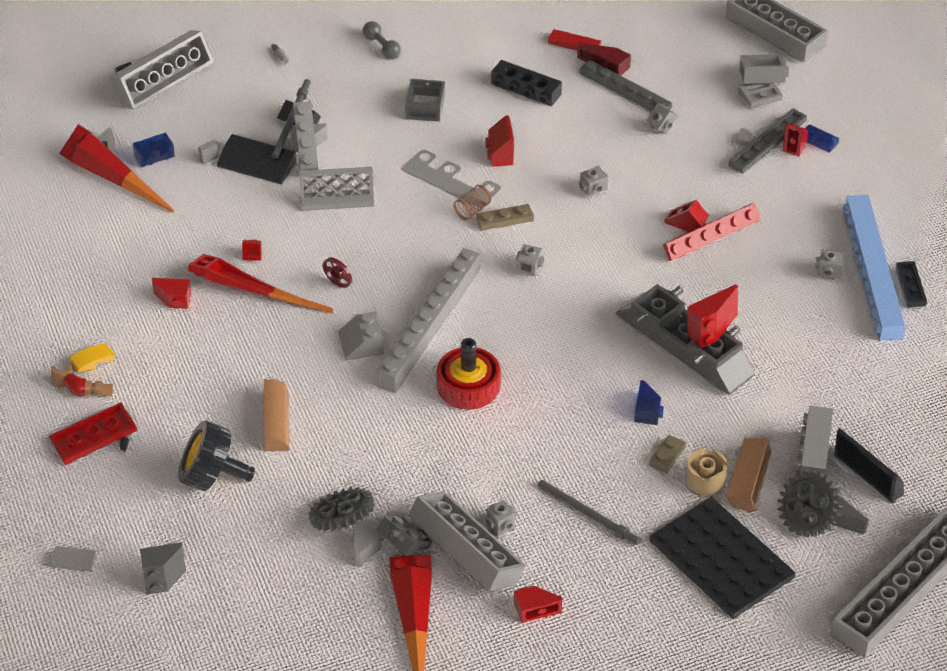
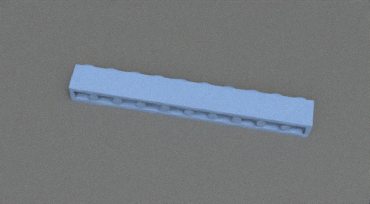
(873, 268)

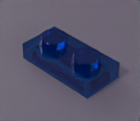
(821, 138)

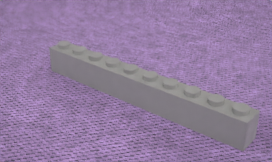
(428, 321)

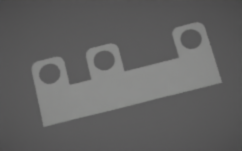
(444, 179)

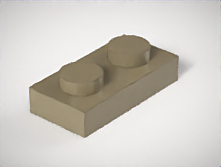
(667, 454)

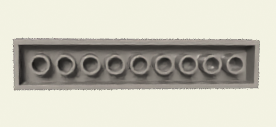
(895, 590)

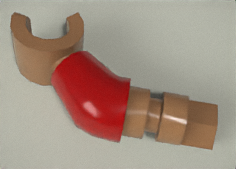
(77, 385)

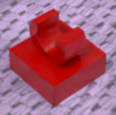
(252, 249)

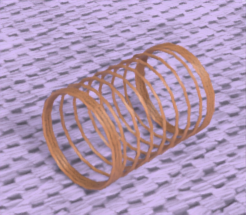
(475, 194)

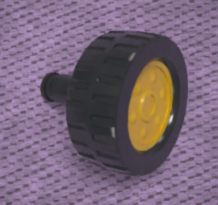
(207, 456)

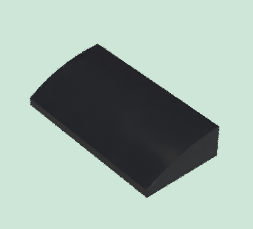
(256, 159)
(868, 467)

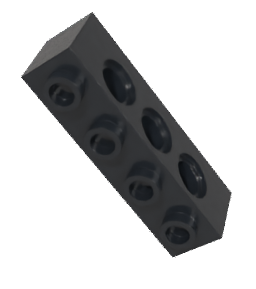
(526, 82)

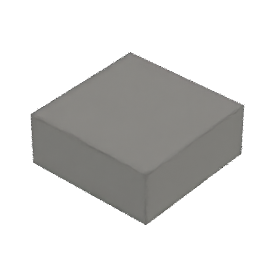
(208, 152)

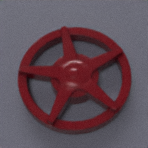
(337, 272)

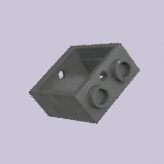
(422, 110)

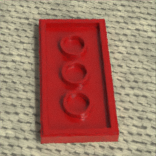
(93, 433)

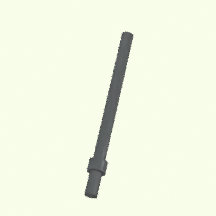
(301, 95)
(620, 530)

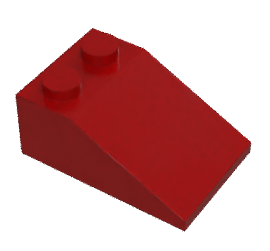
(712, 316)

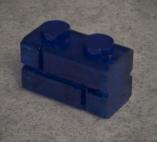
(153, 149)

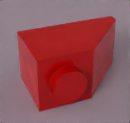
(795, 139)
(687, 216)
(172, 292)
(536, 603)

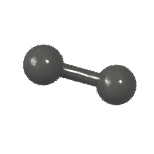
(372, 31)

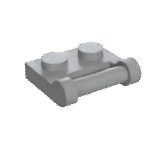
(760, 94)

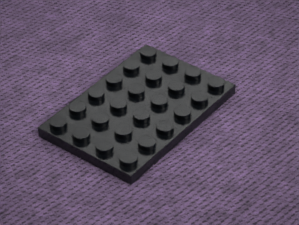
(722, 557)

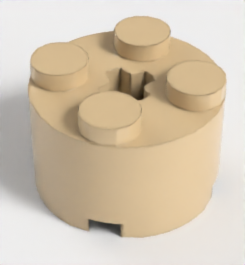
(706, 471)

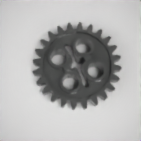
(820, 488)
(341, 509)

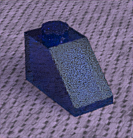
(648, 405)

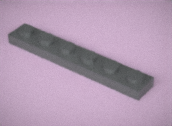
(622, 86)
(766, 141)

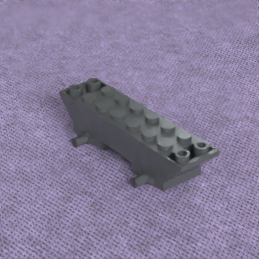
(665, 321)

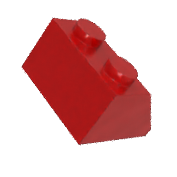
(500, 143)

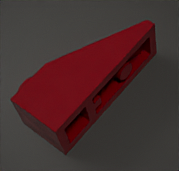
(608, 57)

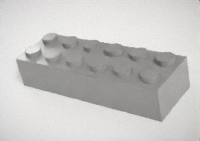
(779, 26)
(161, 69)
(467, 541)

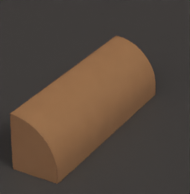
(276, 416)
(749, 473)

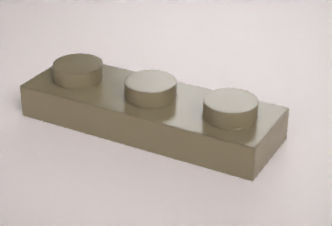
(504, 217)

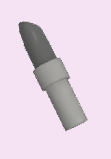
(280, 53)

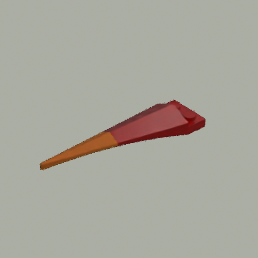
(93, 155)
(225, 274)
(412, 590)

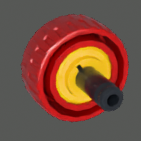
(468, 376)

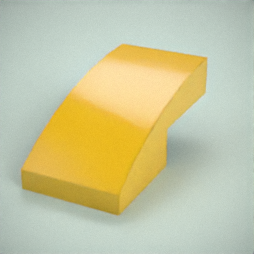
(87, 358)

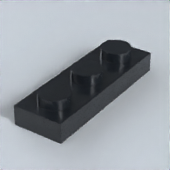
(911, 284)

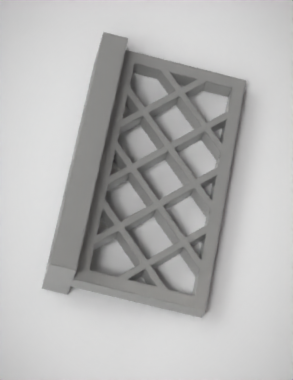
(336, 199)

